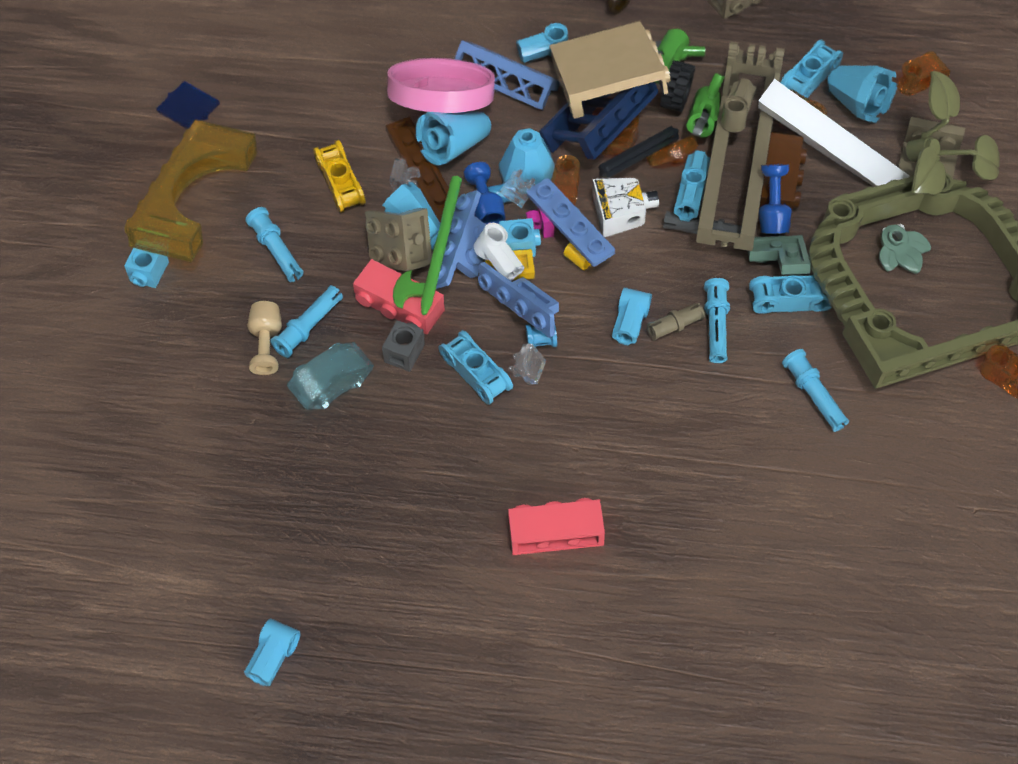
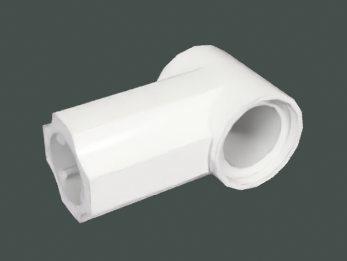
(493, 247)

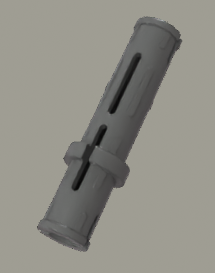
(673, 222)

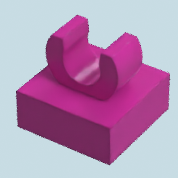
(541, 222)

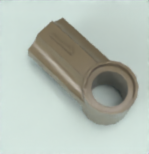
(737, 105)

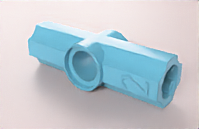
(692, 186)

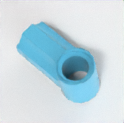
(538, 45)
(632, 309)
(275, 644)

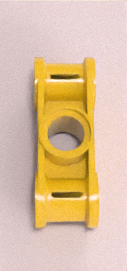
(345, 188)

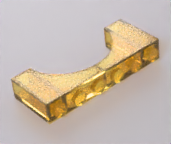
(203, 150)

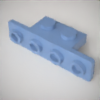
(571, 222)
(461, 238)
(521, 297)

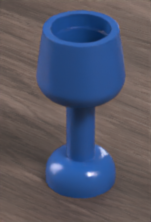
(490, 205)
(775, 216)

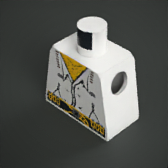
(621, 204)

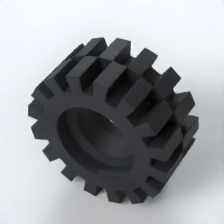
(679, 87)

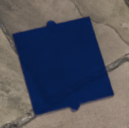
(187, 105)

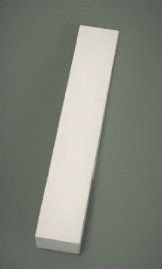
(828, 136)

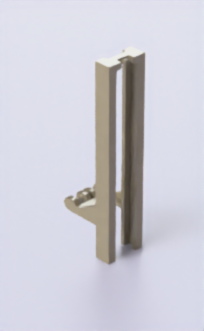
(750, 65)

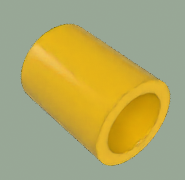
(576, 257)

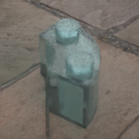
(330, 375)

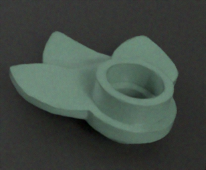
(905, 252)

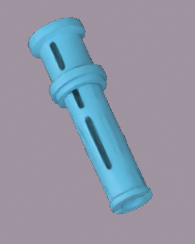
(269, 235)
(717, 309)
(298, 329)
(808, 379)

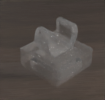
(402, 174)
(516, 188)
(528, 364)

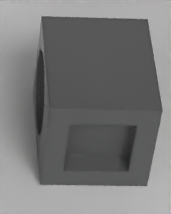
(403, 355)

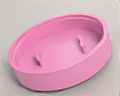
(440, 85)

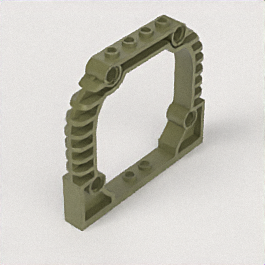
(872, 333)

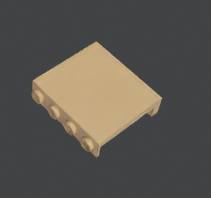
(607, 64)

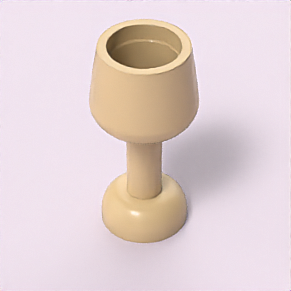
(264, 323)

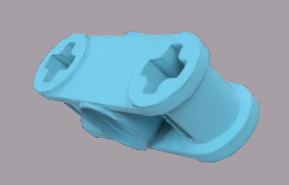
(812, 69)
(777, 296)
(486, 379)

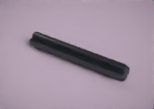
(638, 152)

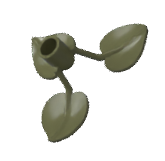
(929, 171)

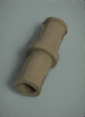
(675, 321)

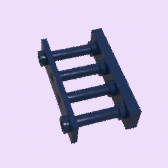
(602, 127)

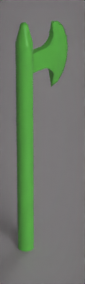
(404, 285)

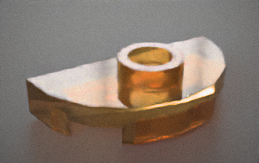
(675, 152)

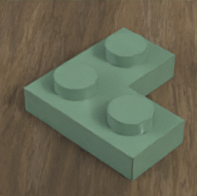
(788, 250)

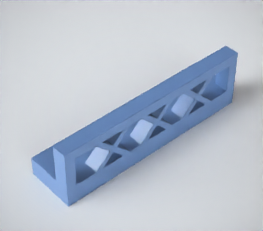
(512, 67)

